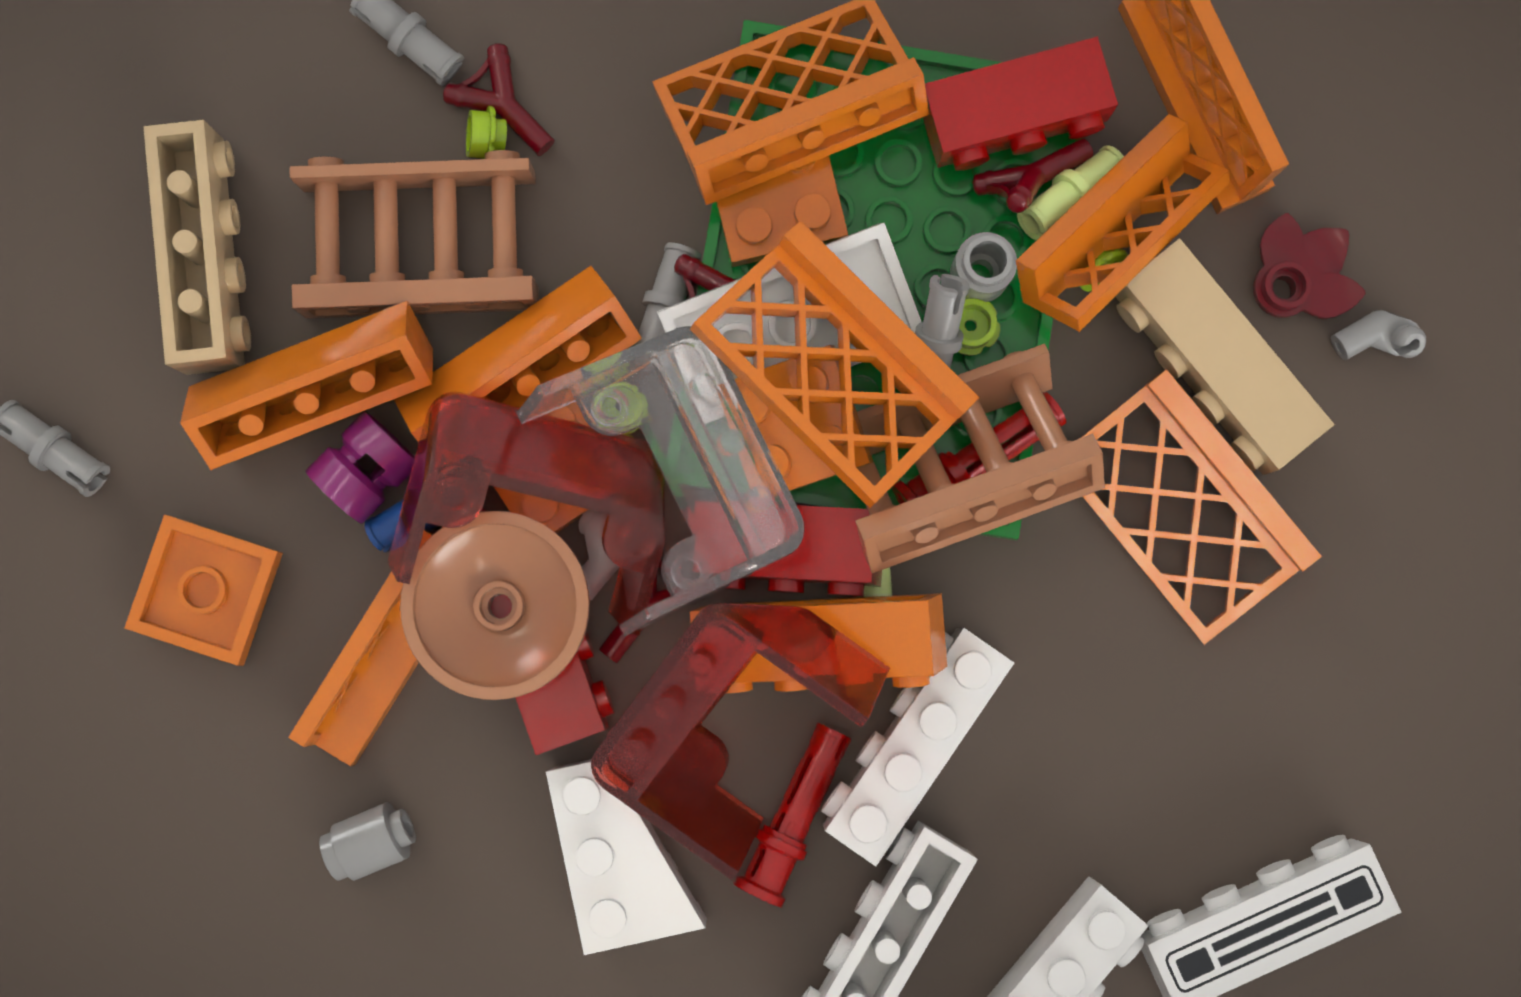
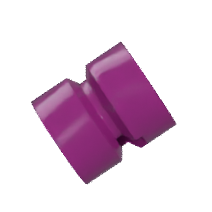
(347, 481)

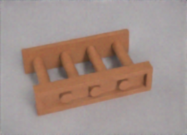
(446, 288)
(990, 499)

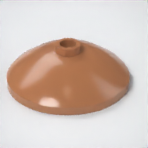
(451, 596)

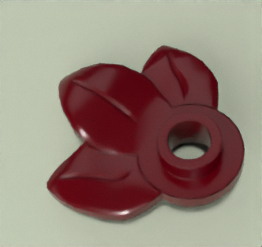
(1309, 267)

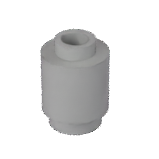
(993, 253)
(367, 842)

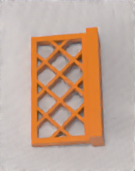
(1209, 89)
(806, 126)
(878, 340)
(1233, 482)

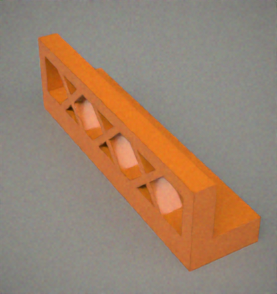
(1105, 221)
(361, 681)

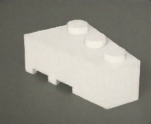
(616, 867)

